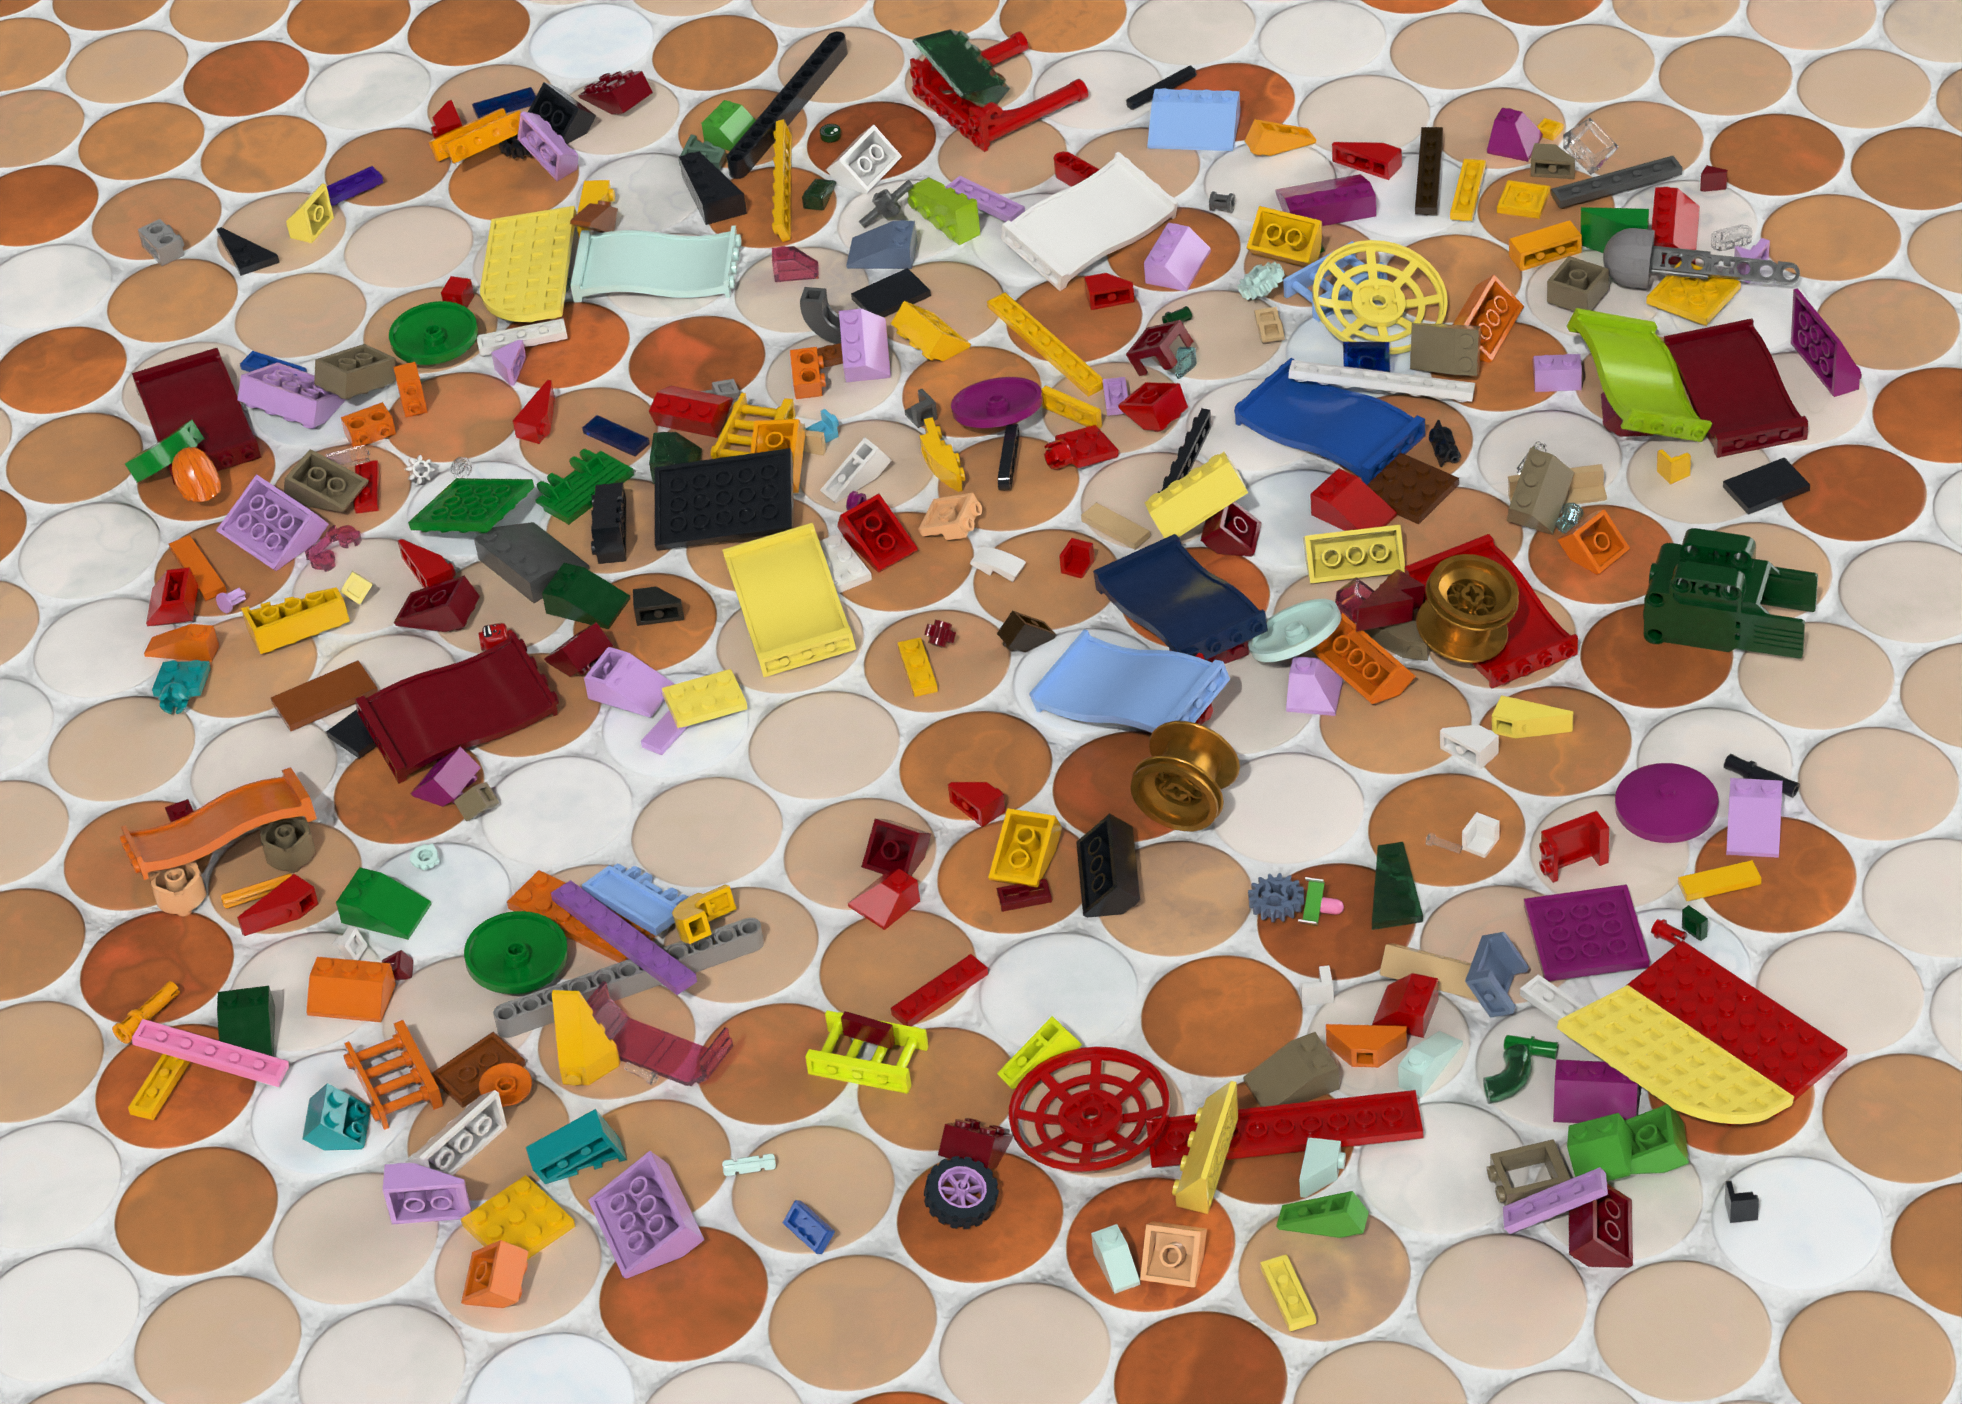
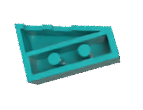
(574, 1147)

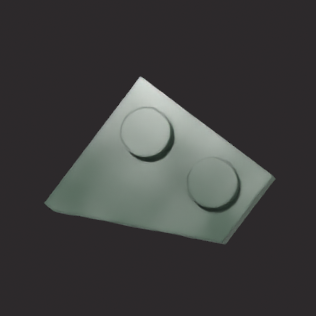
(713, 153)

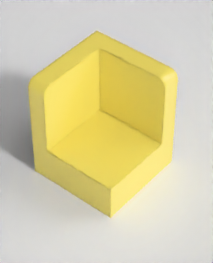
(356, 587)

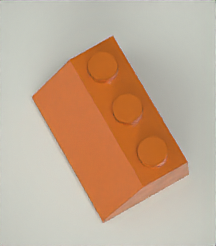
(349, 989)

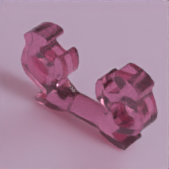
(326, 559)

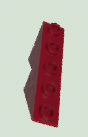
(1390, 602)

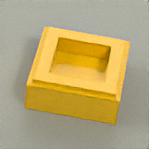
(1550, 128)

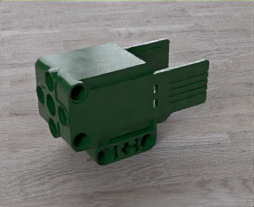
(1714, 590)

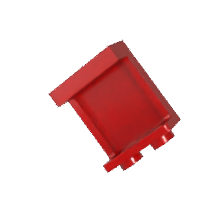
(1574, 842)

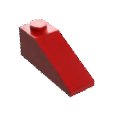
(1369, 157)
(536, 417)
(425, 565)

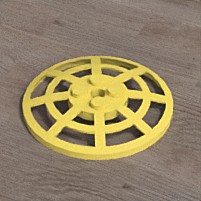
(1378, 289)

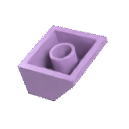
(1557, 372)

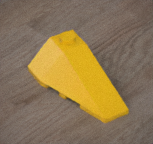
(581, 1043)

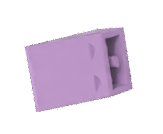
(625, 683)

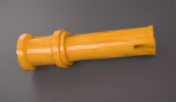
(127, 1028)

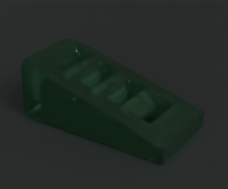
(818, 194)

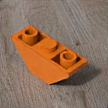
(1366, 1043)

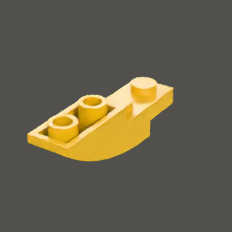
(940, 457)

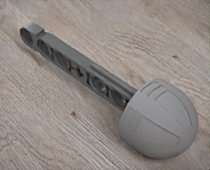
(1633, 258)

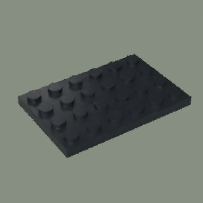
(723, 499)

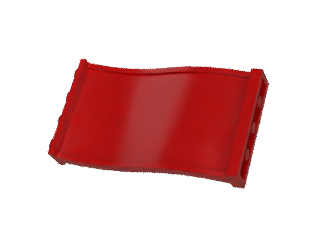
(1533, 634)

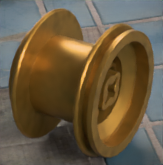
(1468, 608)
(1184, 776)

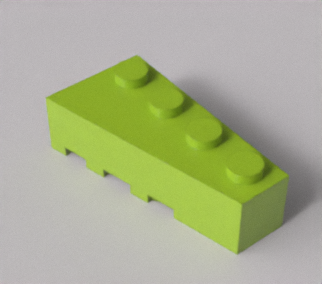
(946, 209)

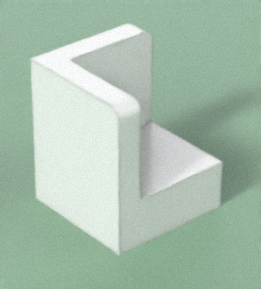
(1480, 835)
(1319, 991)

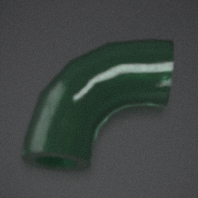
(1513, 1077)

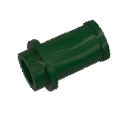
(1183, 314)

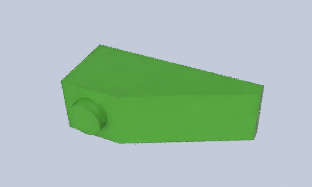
(1329, 1216)

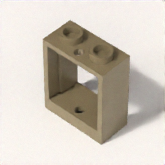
(1521, 1157)

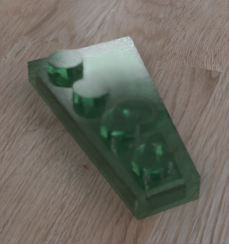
(1394, 889)

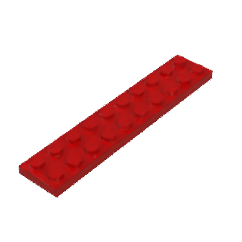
(1288, 1126)

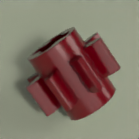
(940, 633)

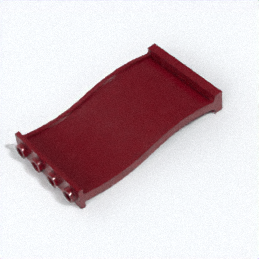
(1736, 388)
(201, 392)
(457, 706)

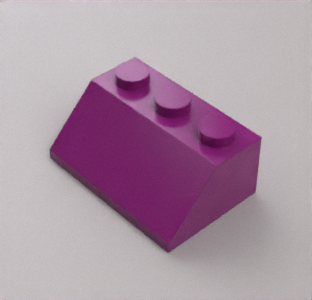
(1591, 1091)

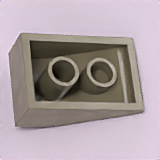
(1445, 348)
(323, 483)
(1294, 1073)

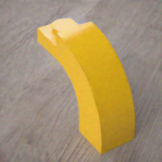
(696, 911)

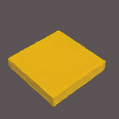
(1523, 199)

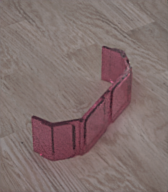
(656, 1049)

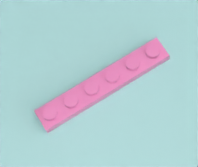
(210, 1053)

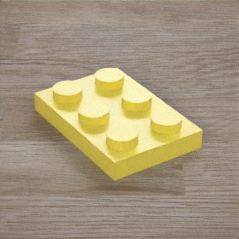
(704, 698)

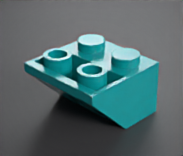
(336, 1120)

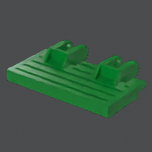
(574, 493)

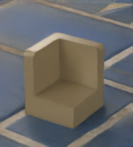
(476, 800)

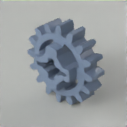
(1276, 897)

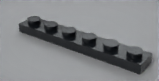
(1189, 451)

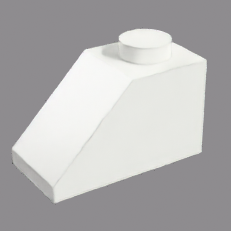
(1470, 744)

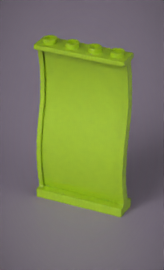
(1638, 375)

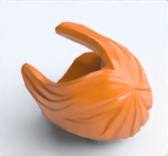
(195, 475)

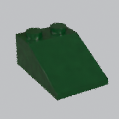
(583, 597)
(247, 1018)

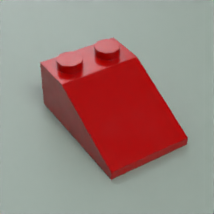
(1349, 503)
(876, 533)

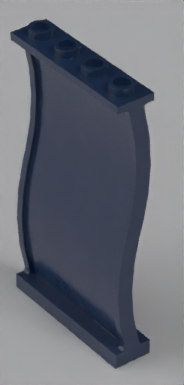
(1180, 600)

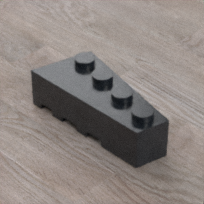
(710, 189)
(609, 523)

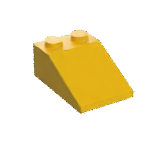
(1025, 847)

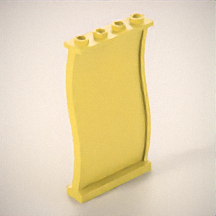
(788, 600)

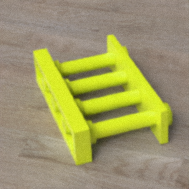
(861, 1071)

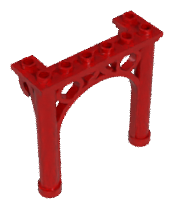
(990, 121)

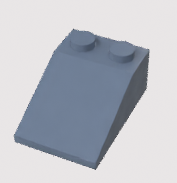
(884, 247)

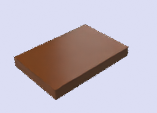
(462, 1074)

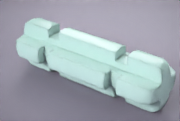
(749, 1164)

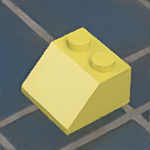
(311, 216)

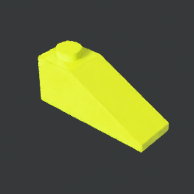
(1045, 1043)

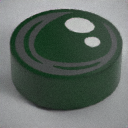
(830, 133)

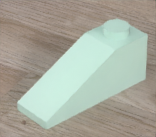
(1426, 1062)

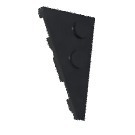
(246, 254)

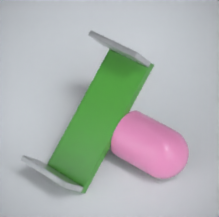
(1316, 903)

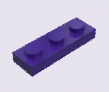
(354, 185)

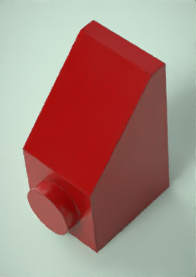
(445, 120)
(1107, 291)
(977, 800)

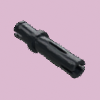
(1750, 770)

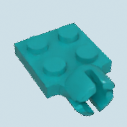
(179, 683)

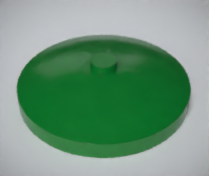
(433, 333)
(516, 952)

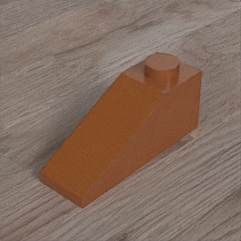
(596, 217)

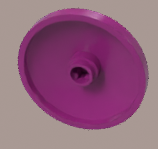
(996, 402)
(1666, 803)

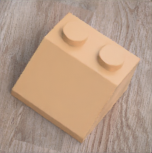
(1173, 1253)

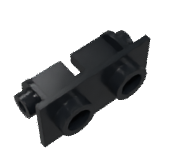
(1443, 444)

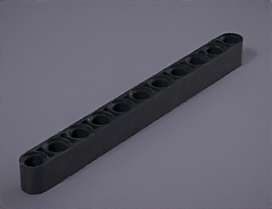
(787, 104)

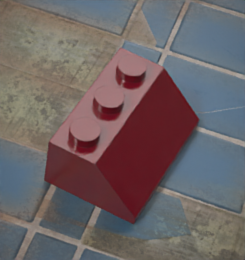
(1602, 1231)

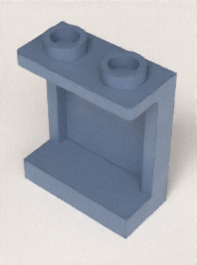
(1493, 972)

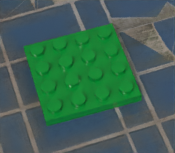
(471, 505)

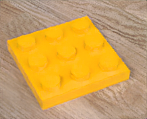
(1693, 297)
(520, 1217)

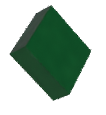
(1694, 923)

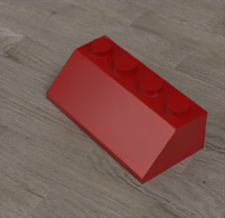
(1674, 221)

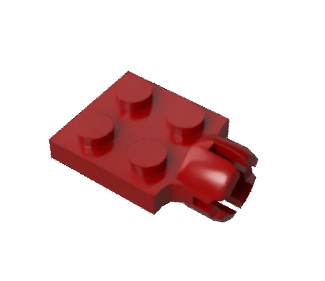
(1080, 448)

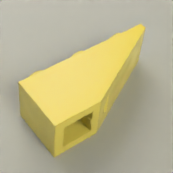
(1528, 719)

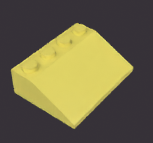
(1207, 1150)

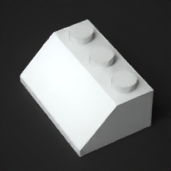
(864, 161)

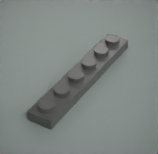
(1616, 181)

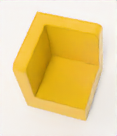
(1673, 468)

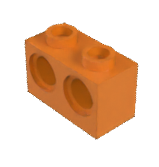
(806, 372)
(410, 389)
(368, 425)

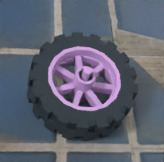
(954, 1210)

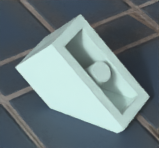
(1320, 1165)
(1115, 1258)

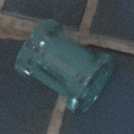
(1569, 518)

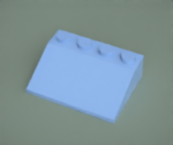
(1194, 119)

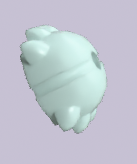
(424, 857)

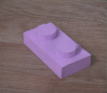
(1114, 392)

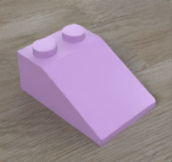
(1754, 817)
(423, 1194)

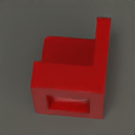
(1076, 558)

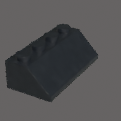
(1108, 868)

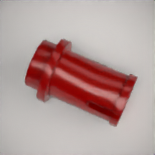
(1667, 932)

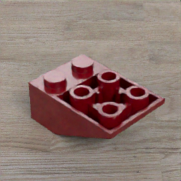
(617, 91)

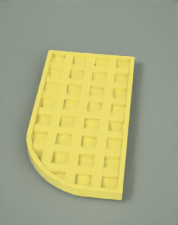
(528, 265)
(1673, 1060)

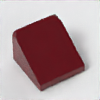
(1713, 179)
(401, 965)

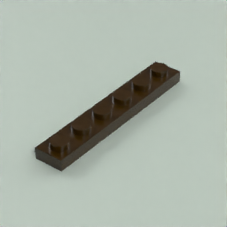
(1429, 170)

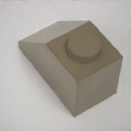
(1551, 162)

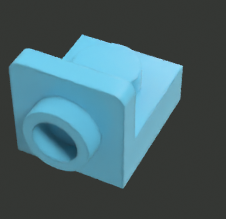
(827, 425)

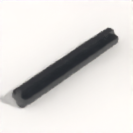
(1169, 83)

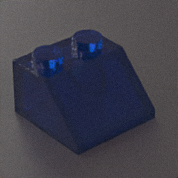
(1367, 355)

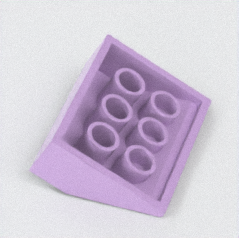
(288, 395)
(271, 524)
(645, 1217)

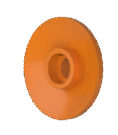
(510, 1077)

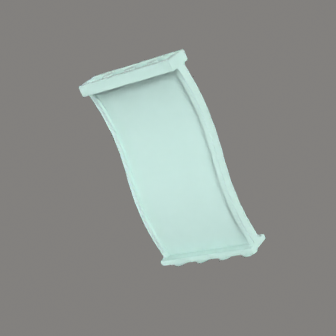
(655, 264)

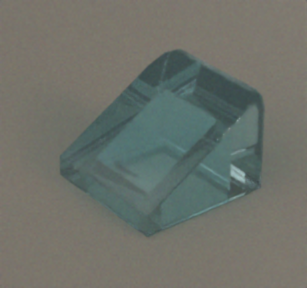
(1185, 361)

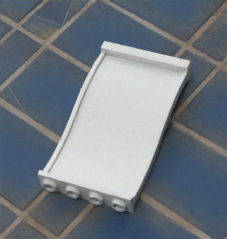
(1089, 221)

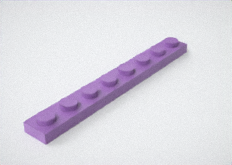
(624, 937)

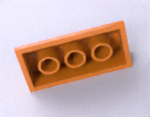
(1494, 310)
(1363, 663)

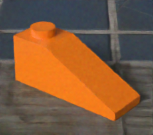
(185, 643)

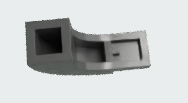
(819, 314)

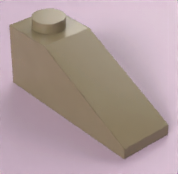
(1401, 640)

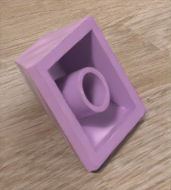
(1313, 687)

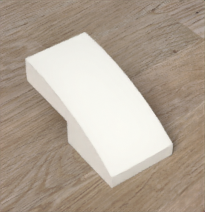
(996, 560)

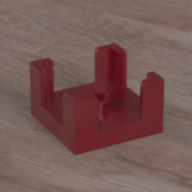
(1156, 342)

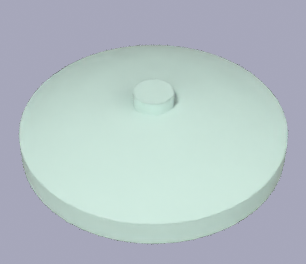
(1296, 630)

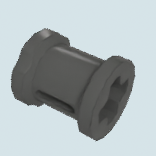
(1222, 202)

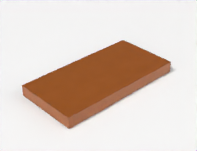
(323, 695)

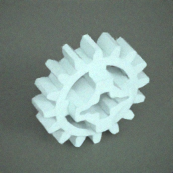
(1261, 280)

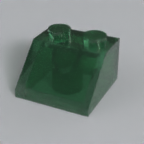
(671, 449)

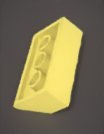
(1196, 496)
(1354, 554)

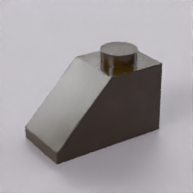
(1024, 632)

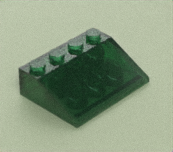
(963, 66)

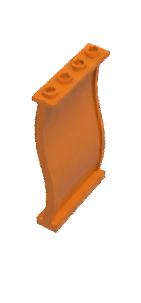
(217, 823)

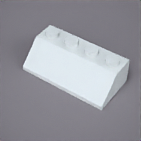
(463, 1136)

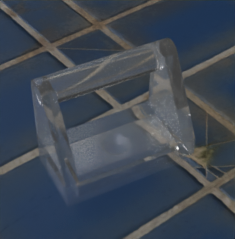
(1581, 153)

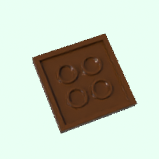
(1412, 487)

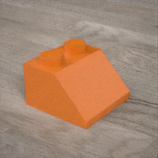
(1594, 542)
(495, 1275)

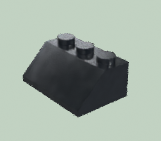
(562, 112)

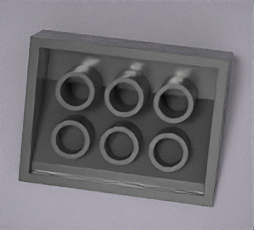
(524, 556)

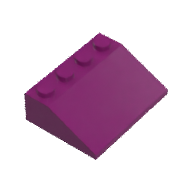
(1330, 200)
(1822, 348)

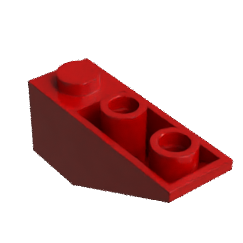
(282, 905)

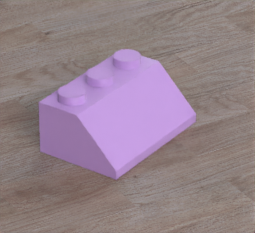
(546, 146)
(1175, 258)
(864, 345)

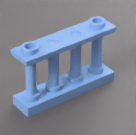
(1305, 277)

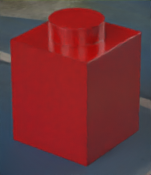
(458, 291)

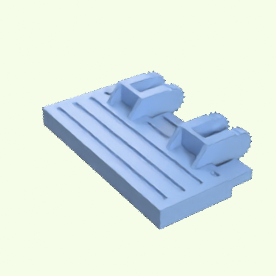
(634, 897)

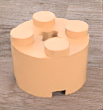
(178, 888)

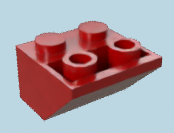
(173, 598)

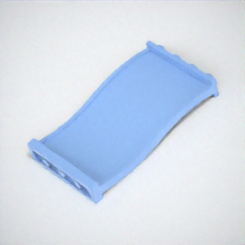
(1128, 685)

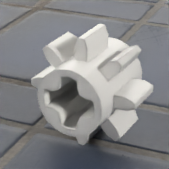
(423, 464)

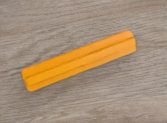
(251, 892)

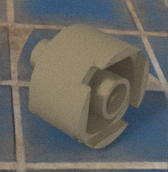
(287, 843)

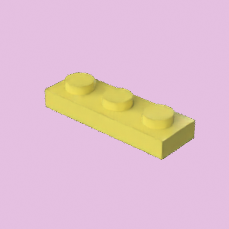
(1288, 1293)

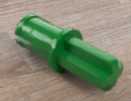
(1535, 1046)

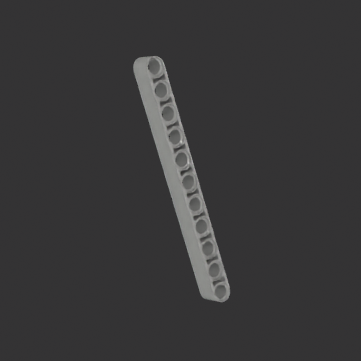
(628, 978)

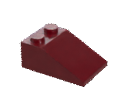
(439, 606)

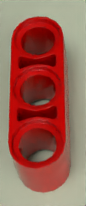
(1071, 168)

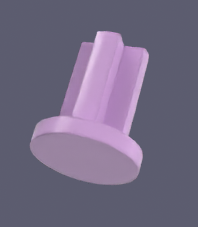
(227, 601)

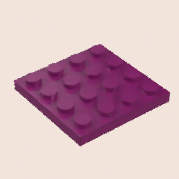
(1586, 933)

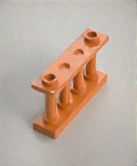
(410, 1057)

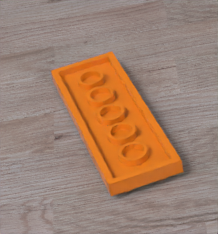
(536, 898)

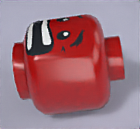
(493, 635)

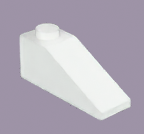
(856, 471)

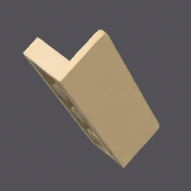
(1584, 488)
(1451, 973)

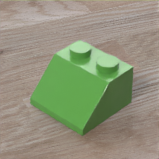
(726, 125)
(1602, 1144)

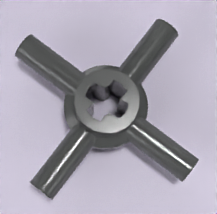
(886, 203)

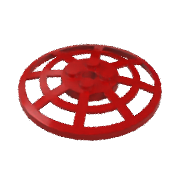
(1089, 1102)

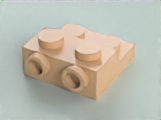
(951, 516)

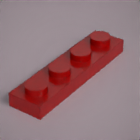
(939, 991)

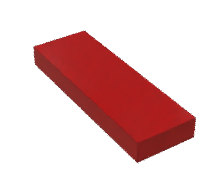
(369, 497)

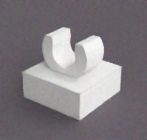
(350, 944)

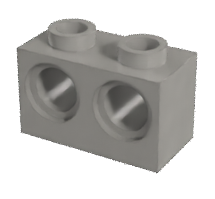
(161, 242)

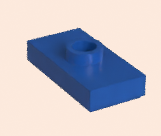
(808, 1227)

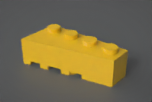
(295, 619)

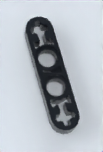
(1008, 457)

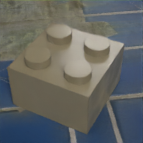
(1577, 284)

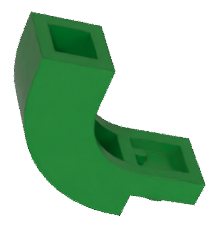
(163, 452)

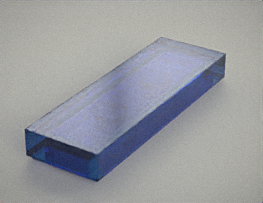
(510, 102)
(616, 435)

